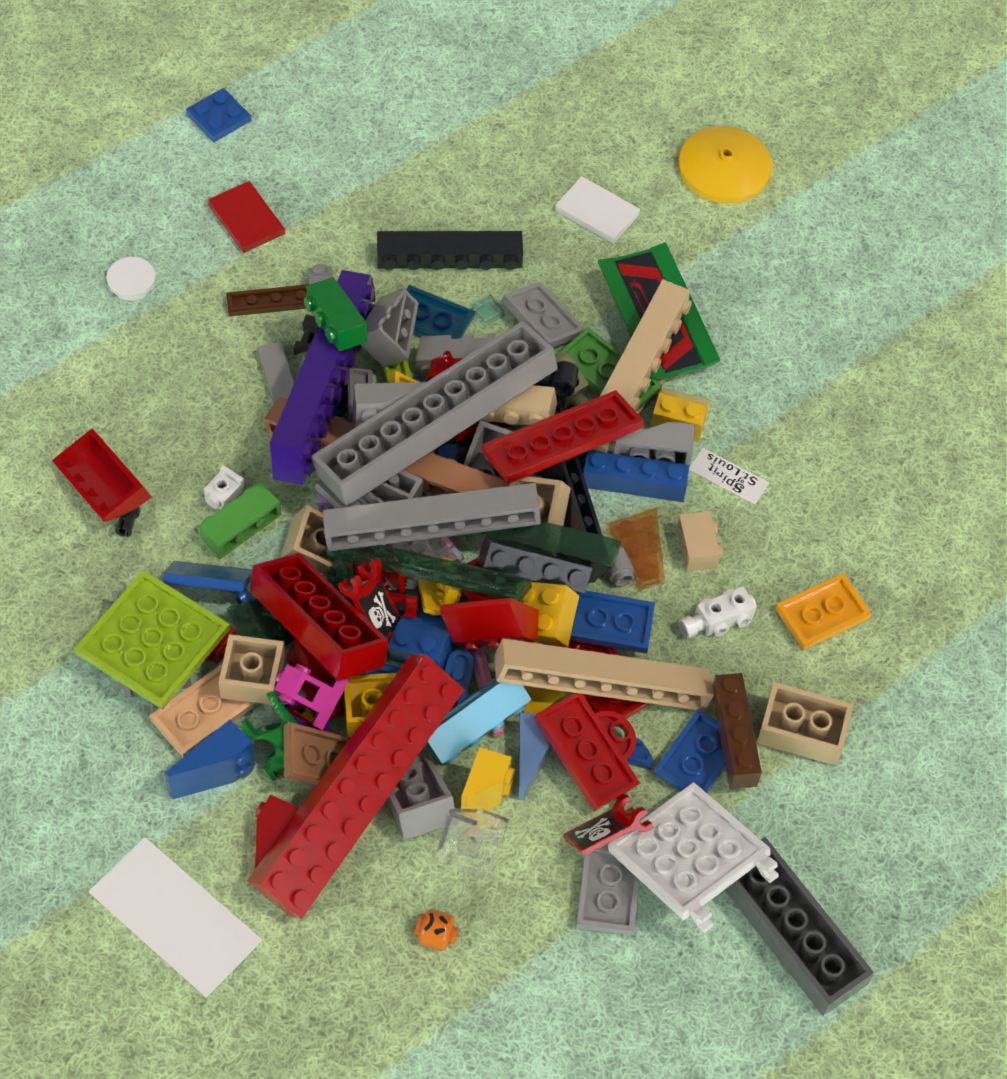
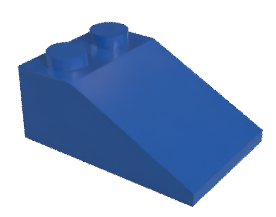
(421, 635)
(213, 763)

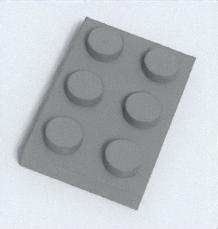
(543, 314)
(607, 895)

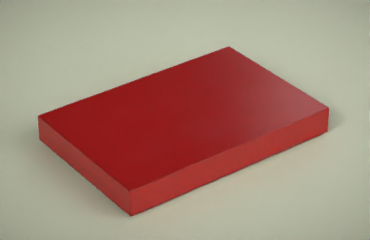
(246, 216)

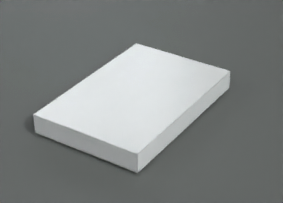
(597, 209)

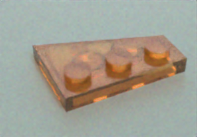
(642, 544)

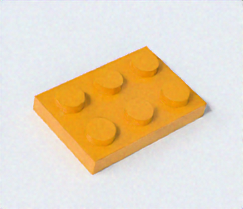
(823, 611)

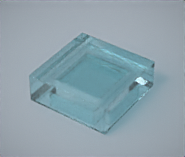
(488, 310)

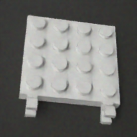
(692, 853)

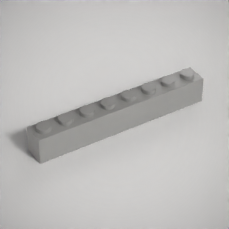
(431, 517)

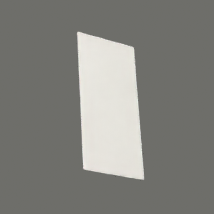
(175, 916)

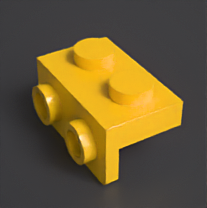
(437, 594)

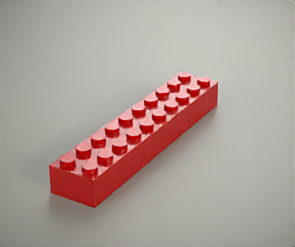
(355, 786)

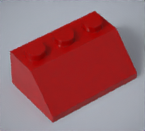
(488, 621)

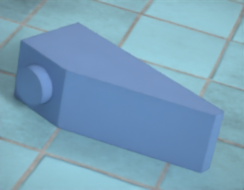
(533, 752)

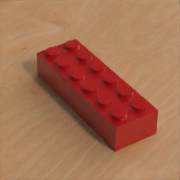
(319, 616)

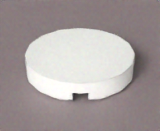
(131, 278)

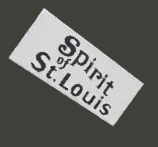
(729, 476)

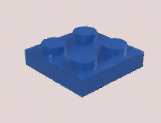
(218, 114)

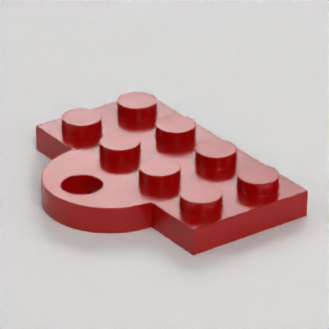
(591, 748)

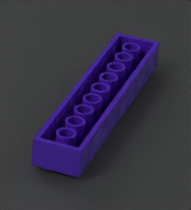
(316, 392)

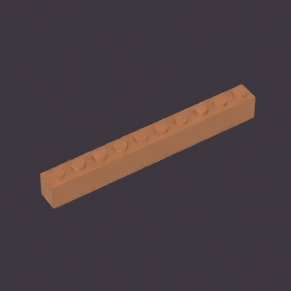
(437, 472)

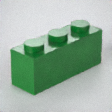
(335, 314)

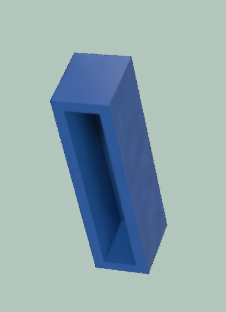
(636, 476)

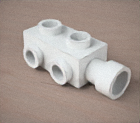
(734, 608)

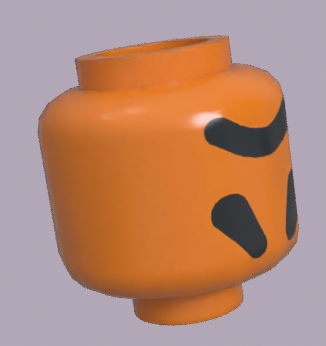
(436, 929)

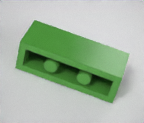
(240, 520)

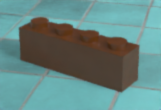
(736, 731)

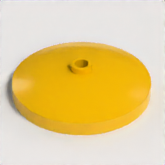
(725, 164)

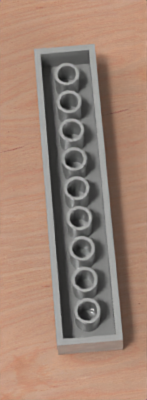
(434, 413)

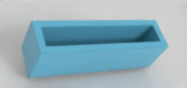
(475, 717)

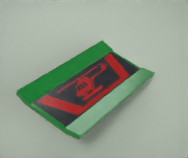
(634, 282)

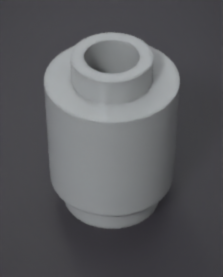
(623, 570)

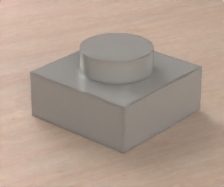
(319, 272)

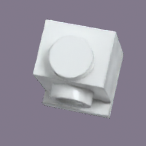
(224, 488)

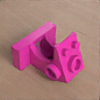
(290, 682)

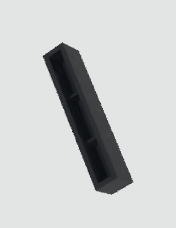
(449, 249)

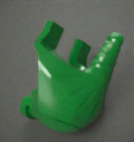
(273, 734)

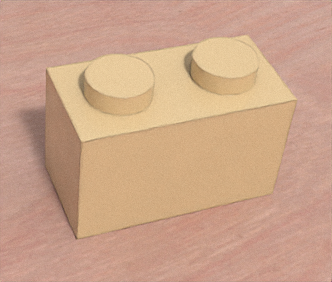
(699, 541)

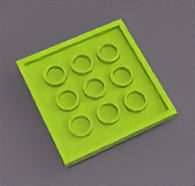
(152, 639)

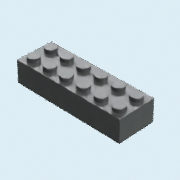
(801, 935)

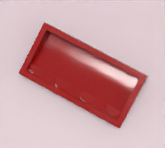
(101, 477)

